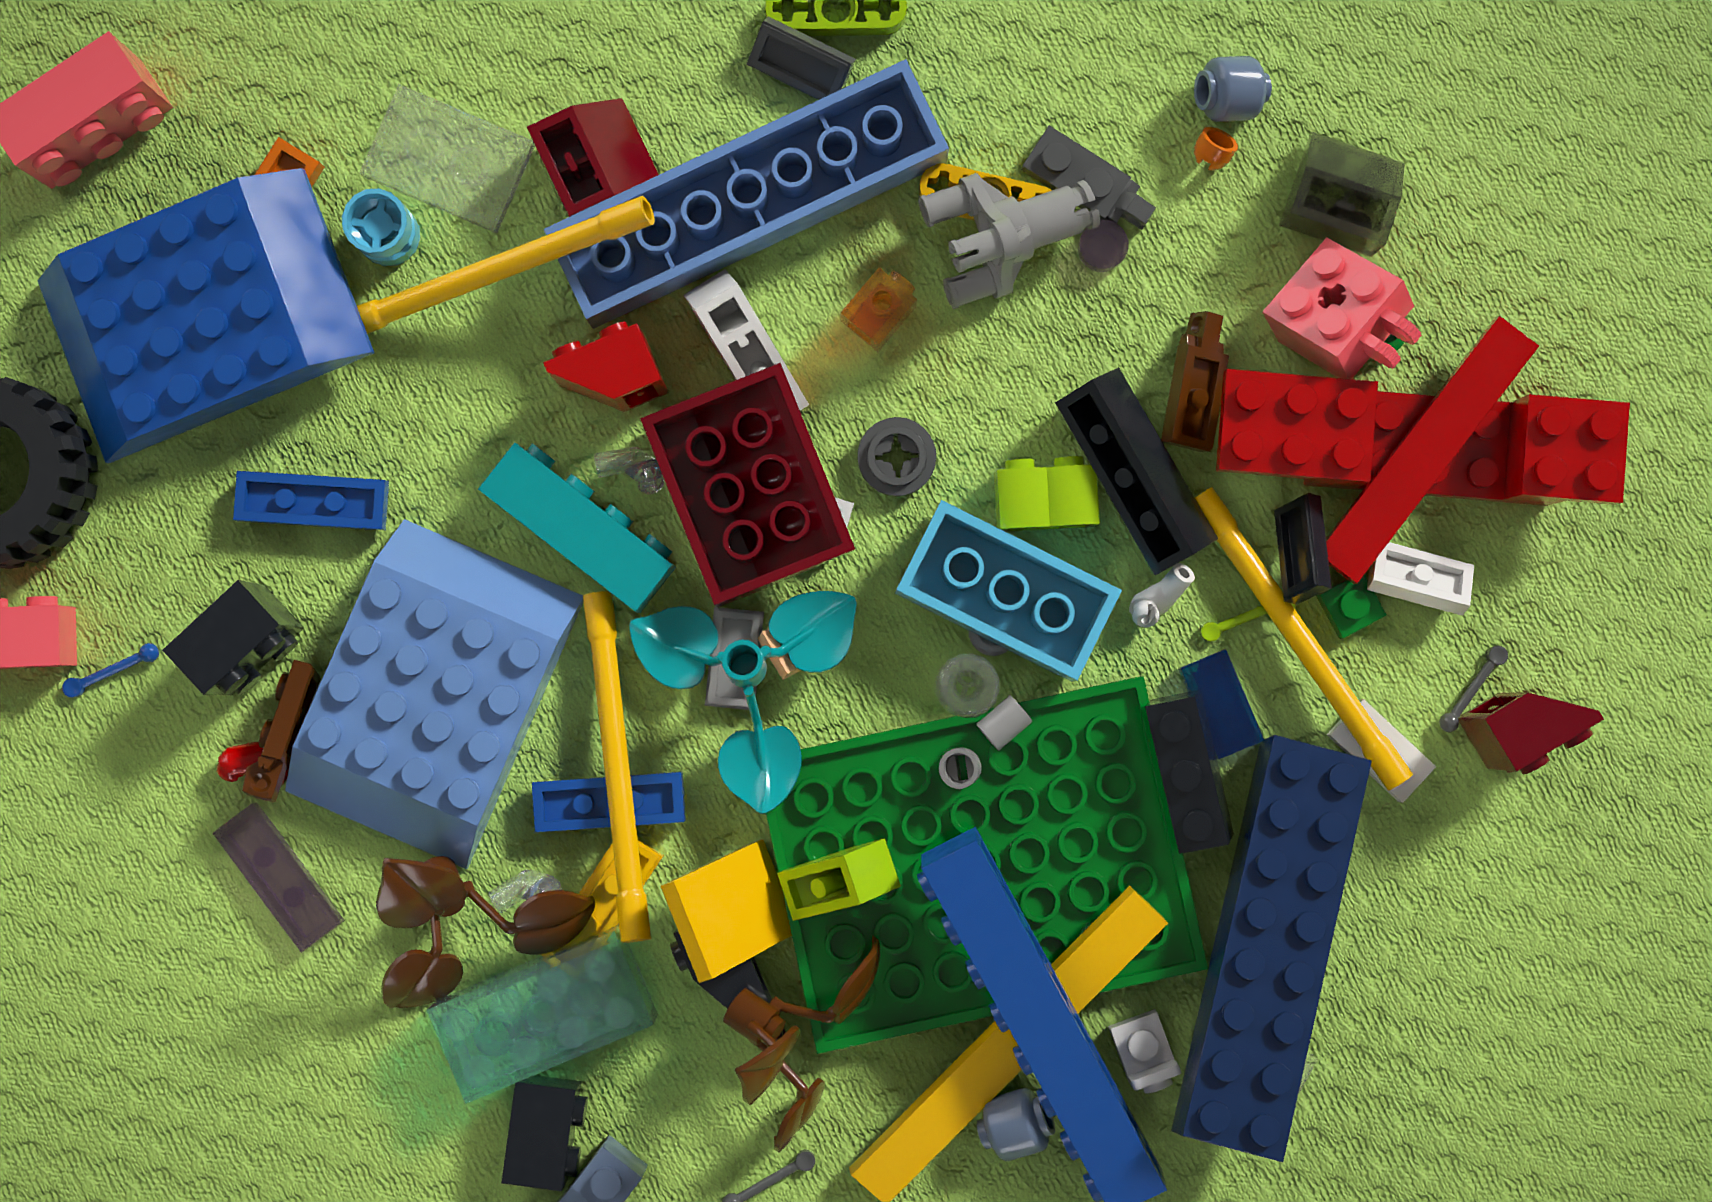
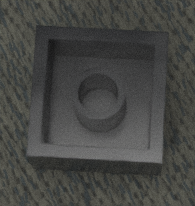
(234, 640)

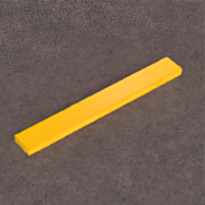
(990, 1059)

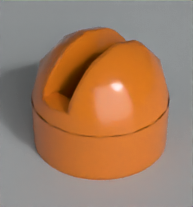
(1215, 148)

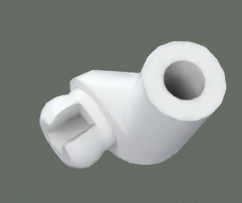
(1159, 598)

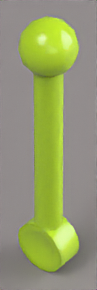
(1211, 631)

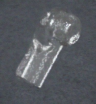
(634, 463)
(522, 887)

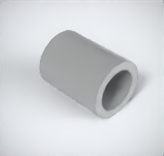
(1004, 722)

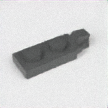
(1063, 162)

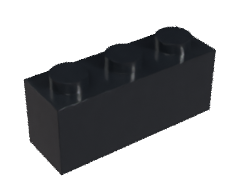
(1189, 771)

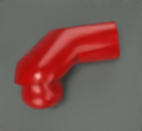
(235, 760)

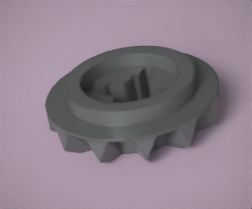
(913, 440)

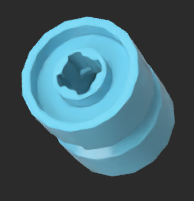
(381, 227)

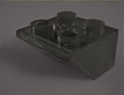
(1344, 195)

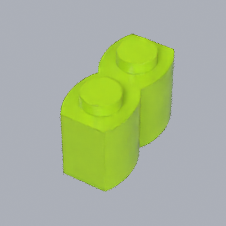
(1046, 496)

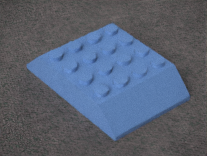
(431, 692)

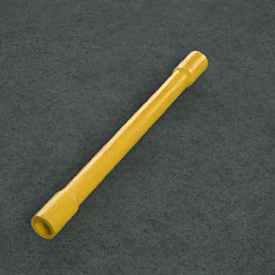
(608, 225)
(1374, 745)
(631, 898)

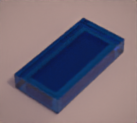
(1225, 703)

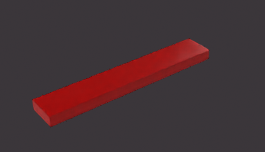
(1428, 448)

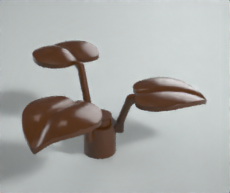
(424, 891)
(762, 1026)

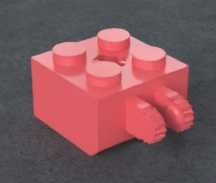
(1342, 312)

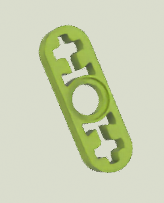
(849, 27)

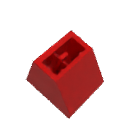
(610, 370)

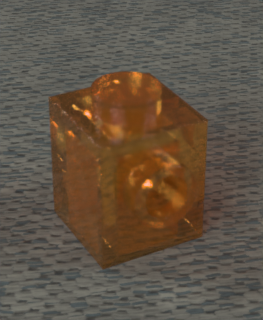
(877, 325)

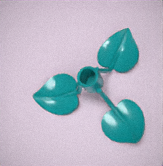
(678, 645)

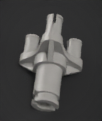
(1006, 231)

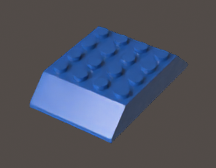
(202, 310)

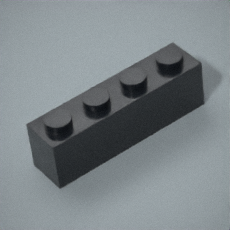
(1136, 470)

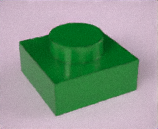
(1350, 607)

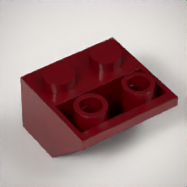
(592, 152)
(1521, 728)

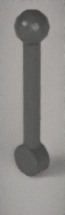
(1495, 656)
(804, 1161)

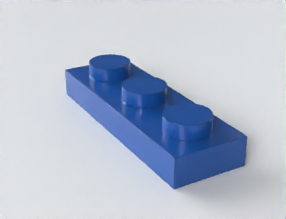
(311, 500)
(584, 802)

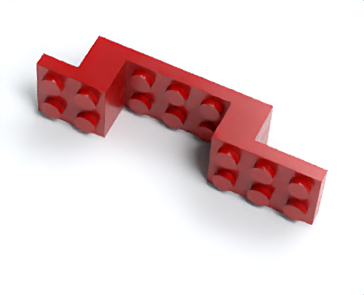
(1346, 429)

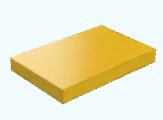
(728, 910)

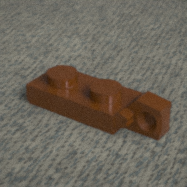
(1196, 385)
(295, 695)

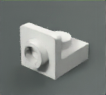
(1145, 1052)

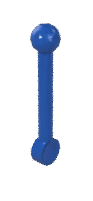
(75, 686)

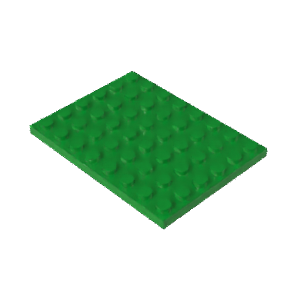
(1065, 813)

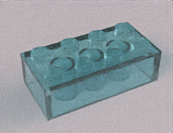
(542, 1014)

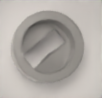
(950, 768)

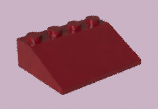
(747, 485)

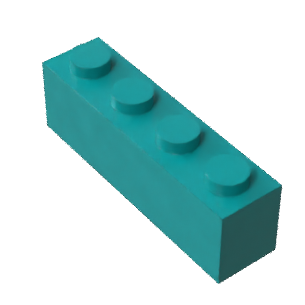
(577, 527)

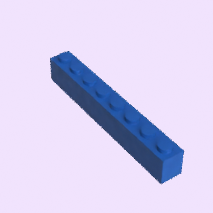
(1041, 1019)

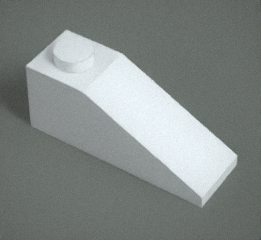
(736, 329)

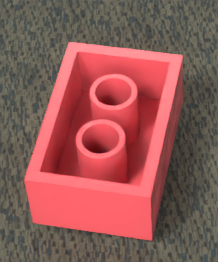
(80, 112)

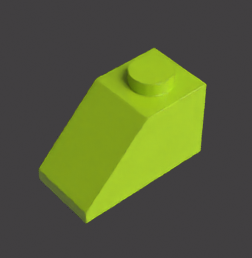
(839, 880)

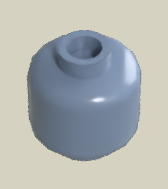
(1232, 88)
(1015, 1125)

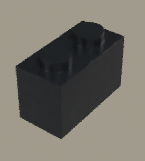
(543, 1132)

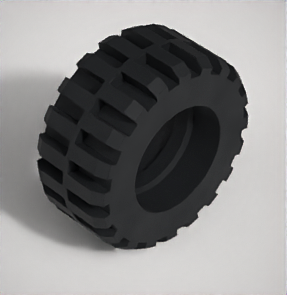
(56, 476)

